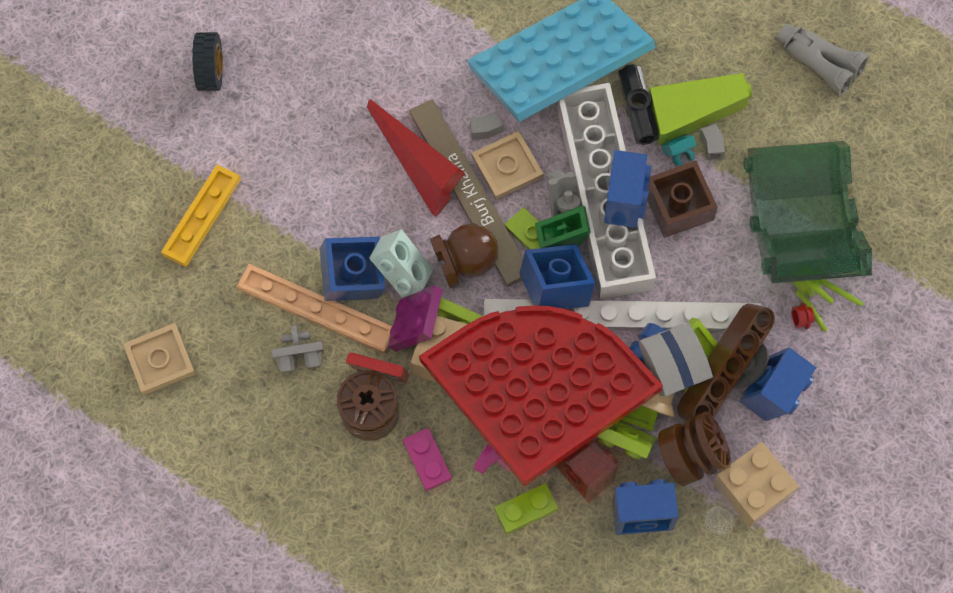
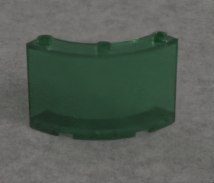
(805, 212)

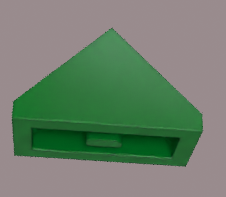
(564, 229)

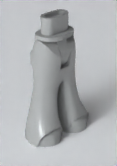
(831, 63)

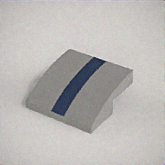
(676, 358)

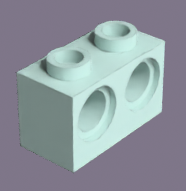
(401, 263)

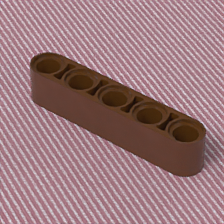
(728, 361)

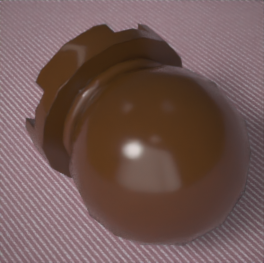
(467, 252)

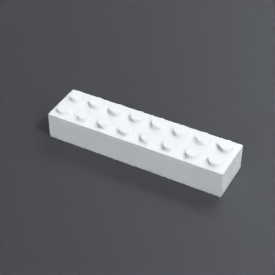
(590, 136)

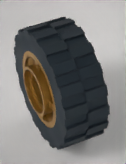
(207, 61)

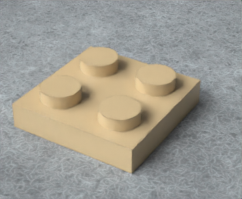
(507, 165)
(159, 359)

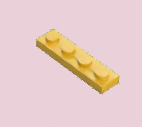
(201, 215)

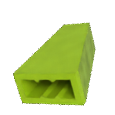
(697, 103)

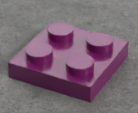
(415, 318)

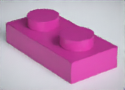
(427, 459)

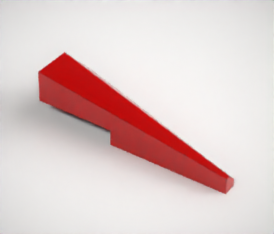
(427, 168)

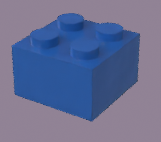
(627, 189)
(348, 270)
(557, 277)
(779, 386)
(644, 507)

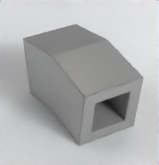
(486, 126)
(713, 142)

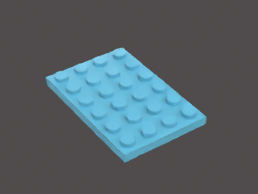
(560, 55)

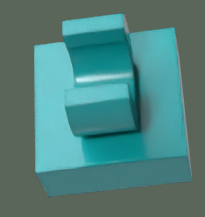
(678, 146)

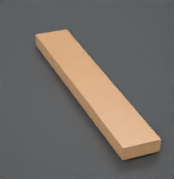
(314, 308)

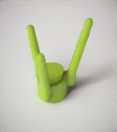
(813, 287)

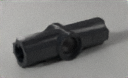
(641, 117)

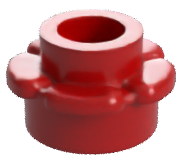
(802, 316)

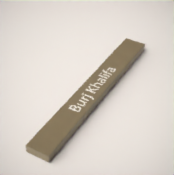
(469, 189)

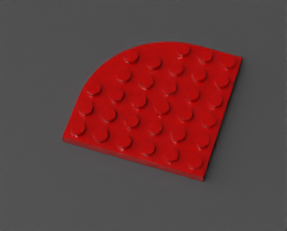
(539, 383)

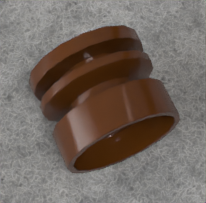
(372, 420)
(694, 449)

